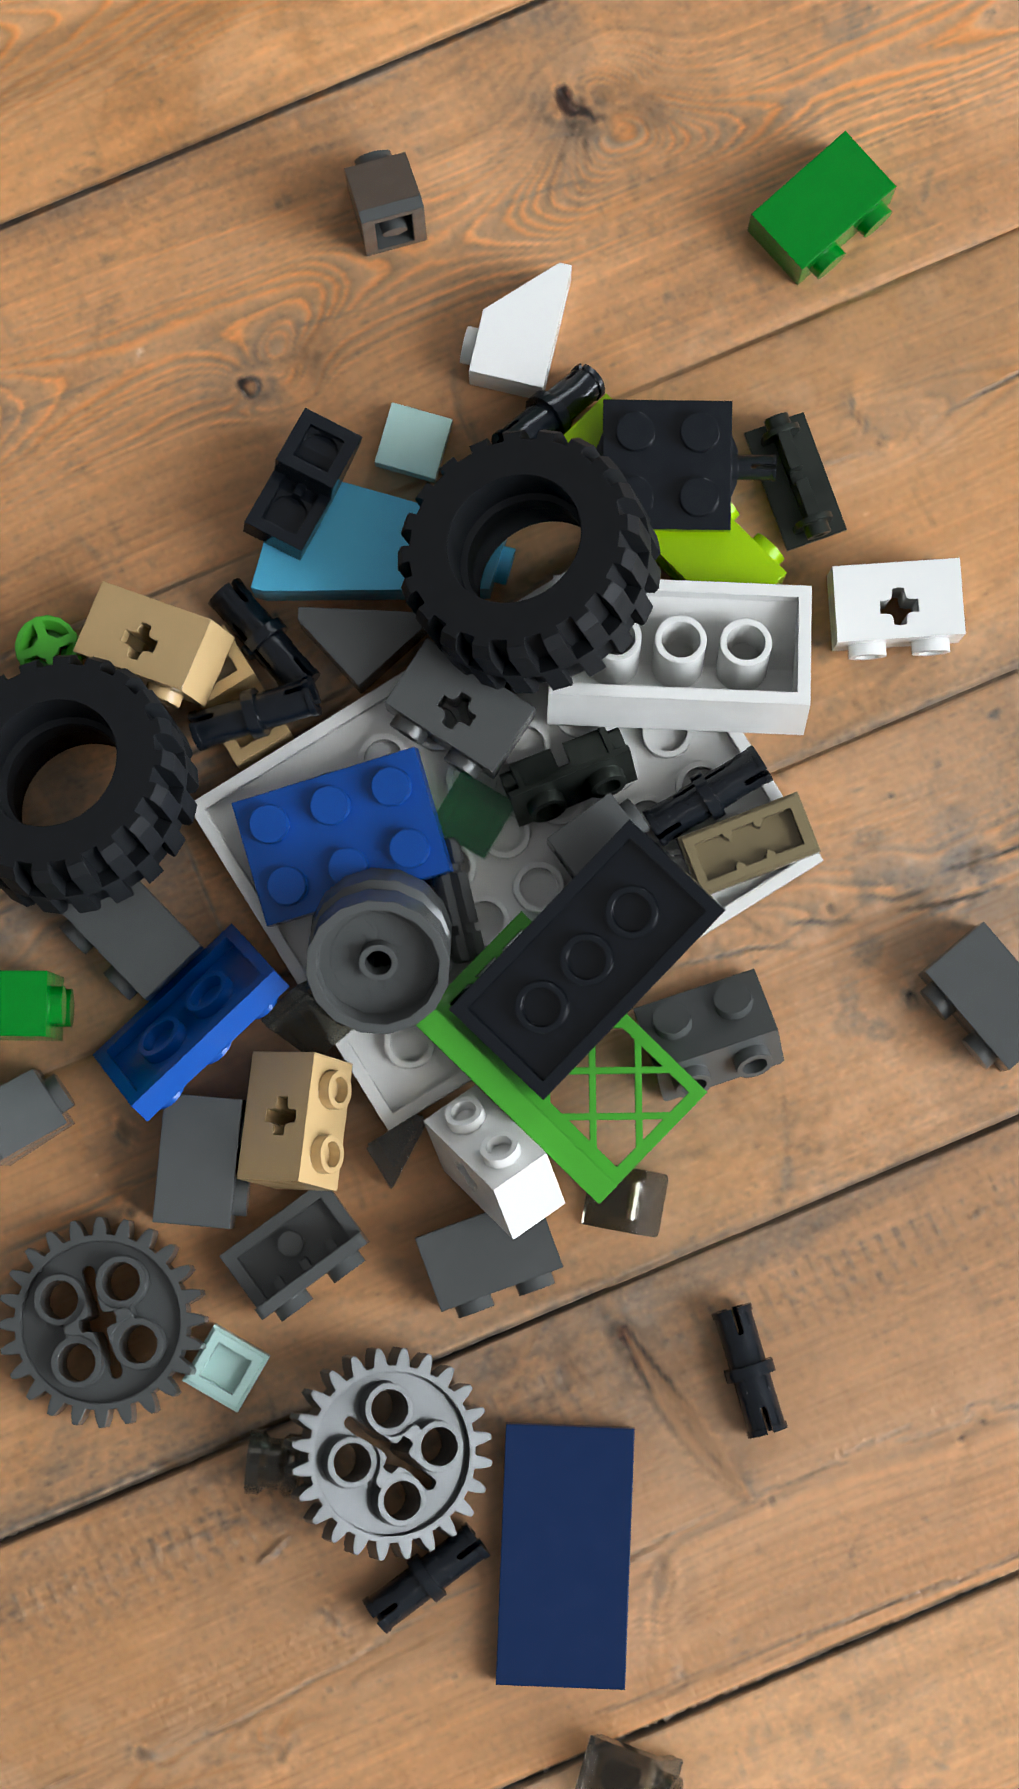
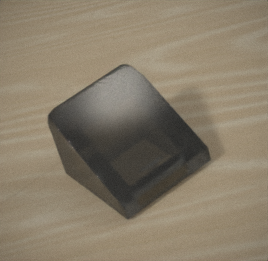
(304, 1022)
(395, 1148)
(632, 1206)

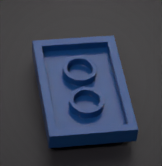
(338, 825)
(190, 1022)

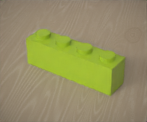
(701, 555)

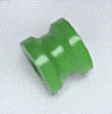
(44, 639)

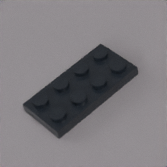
(587, 959)

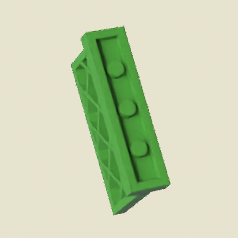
(540, 1117)

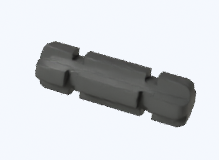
(459, 903)

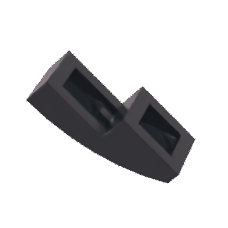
(302, 484)

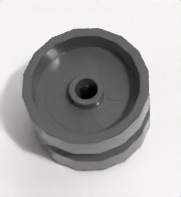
(379, 951)

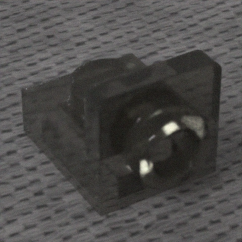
(622, 1766)

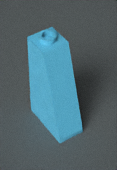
(355, 554)

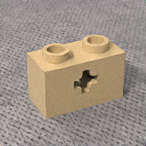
(185, 645)
(295, 1120)

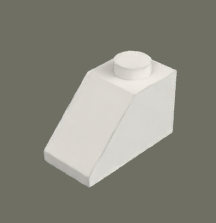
(518, 336)

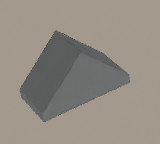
(361, 641)

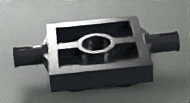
(680, 460)

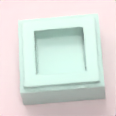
(413, 442)
(227, 1368)

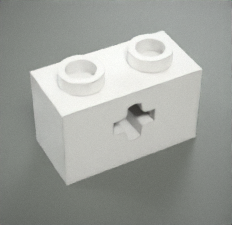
(924, 586)
(494, 1161)

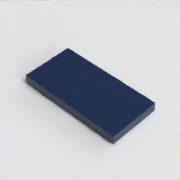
(565, 1556)

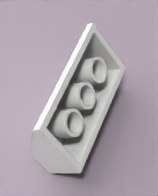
(703, 663)

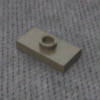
(749, 844)

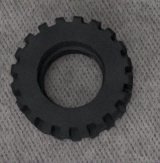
(485, 503)
(134, 818)

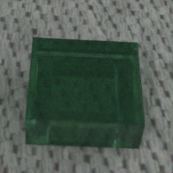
(474, 815)

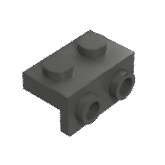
(714, 1032)
(295, 1251)

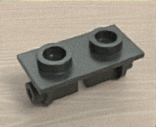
(802, 492)
(596, 766)

